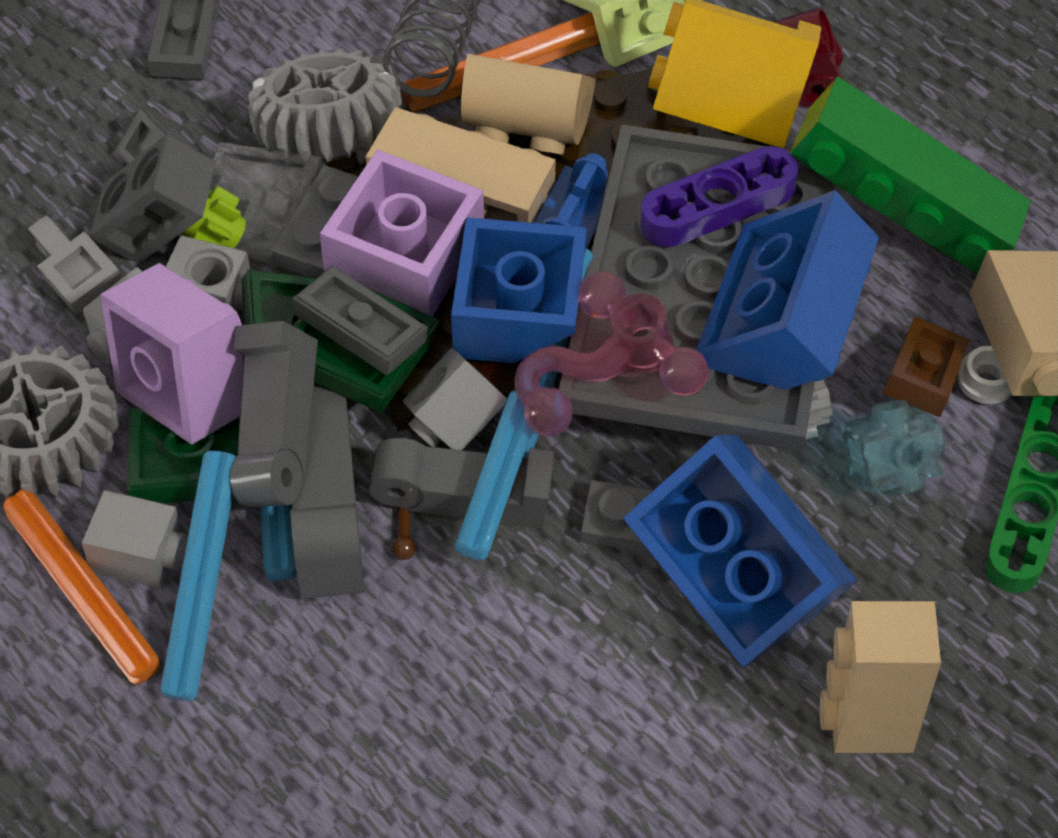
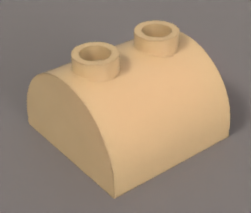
(525, 101)

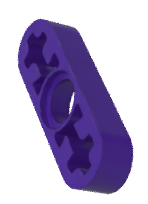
(705, 216)

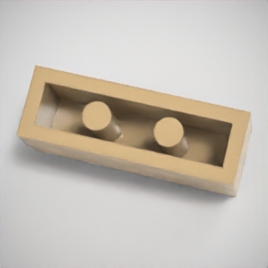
(512, 177)
(881, 676)

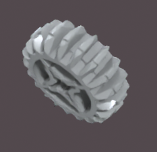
(323, 104)
(72, 414)

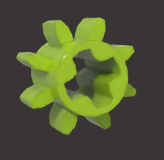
(221, 220)

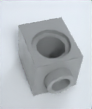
(211, 268)
(452, 403)

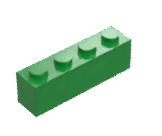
(909, 176)

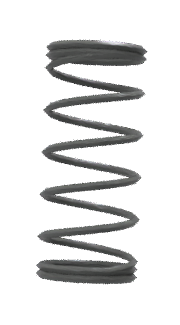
(400, 36)

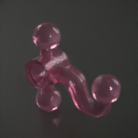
(604, 297)

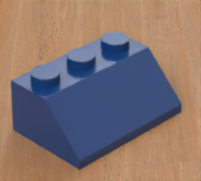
(790, 294)
(739, 548)

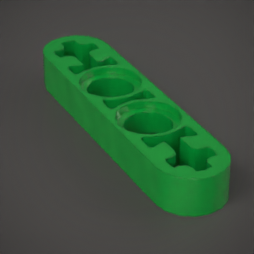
(1031, 486)

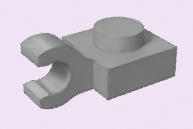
(75, 267)

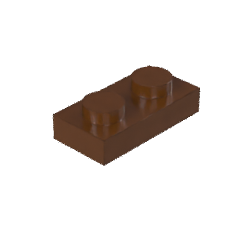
(926, 366)

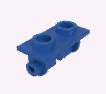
(577, 196)

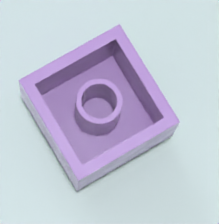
(401, 231)
(174, 352)

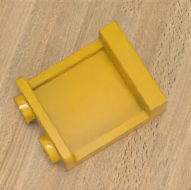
(733, 70)

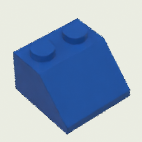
(516, 288)

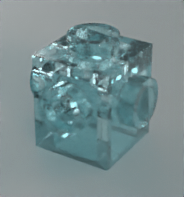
(893, 448)

